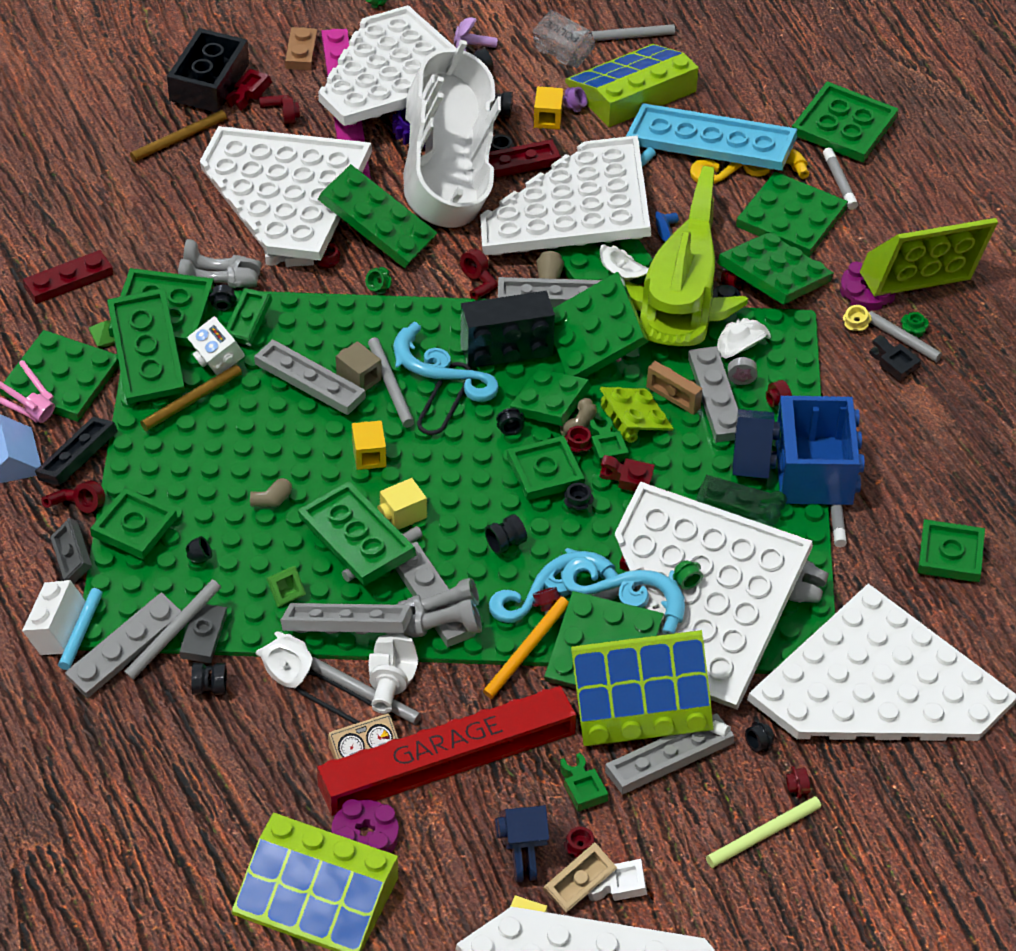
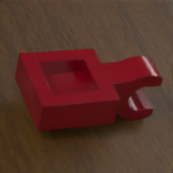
(629, 474)

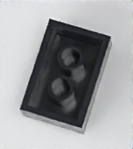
(208, 70)
(507, 329)

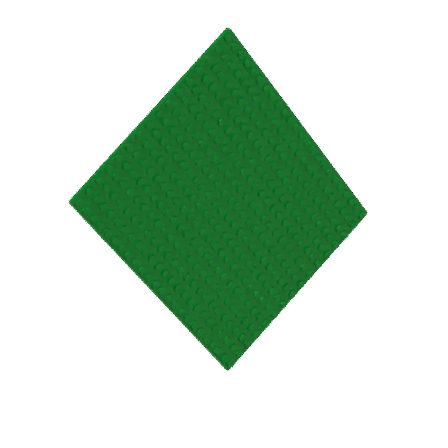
(270, 430)

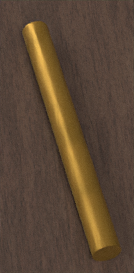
(178, 136)
(191, 397)

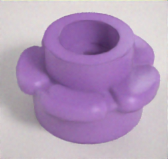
(575, 98)

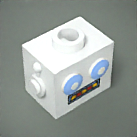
(215, 346)

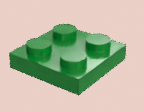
(551, 396)
(544, 467)
(133, 523)
(951, 550)

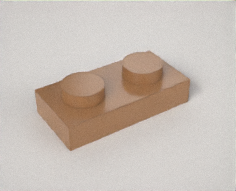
(301, 48)
(674, 387)

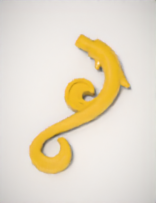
(795, 160)

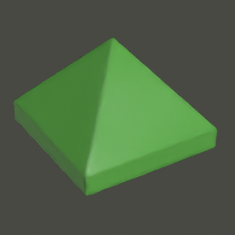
(100, 334)
(286, 586)

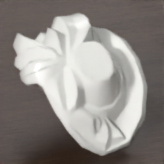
(619, 261)
(741, 336)
(286, 660)

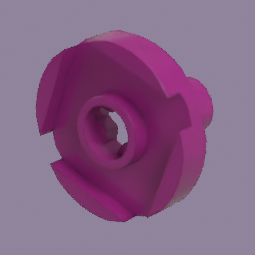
(854, 288)
(370, 814)

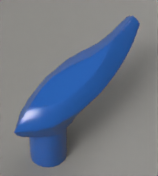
(663, 224)

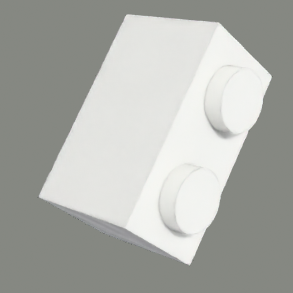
(54, 617)

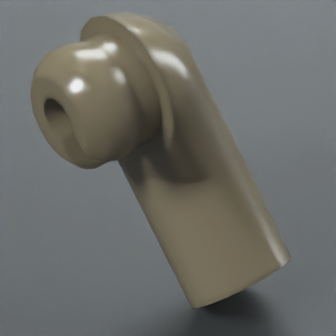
(587, 412)
(273, 496)

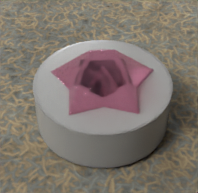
(742, 370)

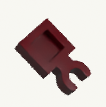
(249, 86)

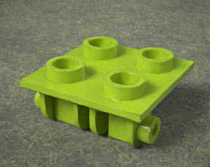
(633, 411)

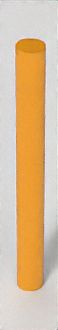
(526, 648)

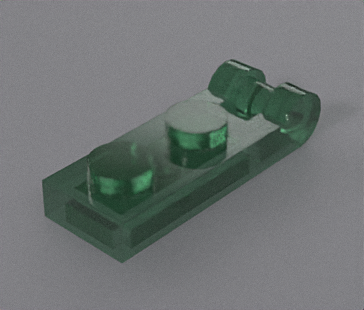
(742, 500)

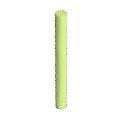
(763, 832)

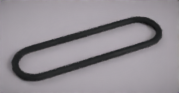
(434, 432)
(329, 707)

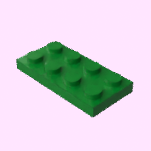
(377, 216)
(146, 346)
(357, 533)

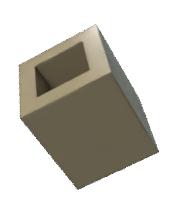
(359, 366)

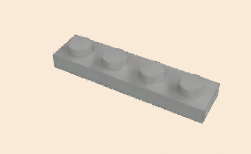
(558, 289)
(310, 377)
(716, 392)
(425, 581)
(346, 618)
(122, 646)
(664, 757)

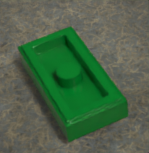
(248, 315)

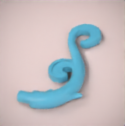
(440, 368)
(545, 579)
(627, 582)

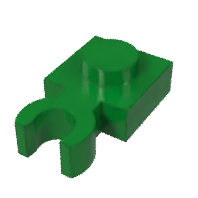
(607, 442)
(583, 786)

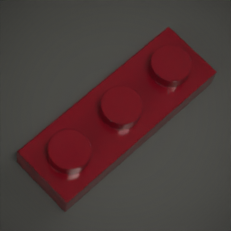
(524, 158)
(67, 276)

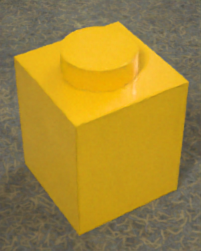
(548, 107)
(369, 445)

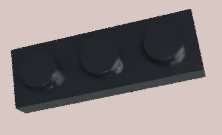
(76, 451)

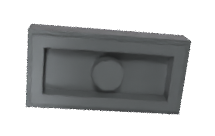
(71, 551)
(203, 634)

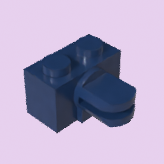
(753, 443)
(523, 829)

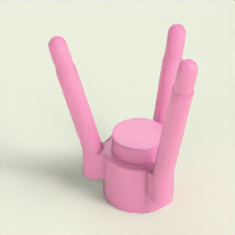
(37, 406)

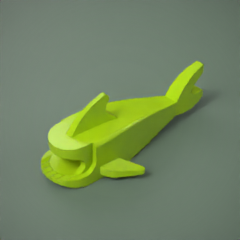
(680, 279)

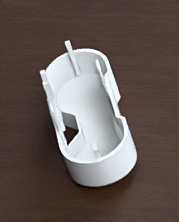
(454, 120)

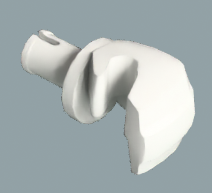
(391, 669)

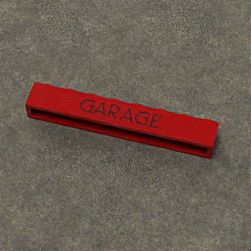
(447, 749)

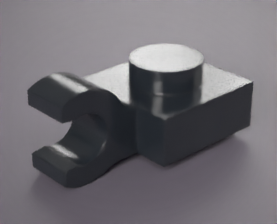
(896, 360)

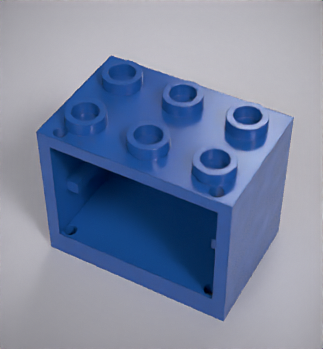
(819, 450)

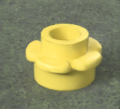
(854, 313)

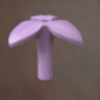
(462, 33)

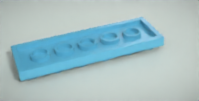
(713, 136)

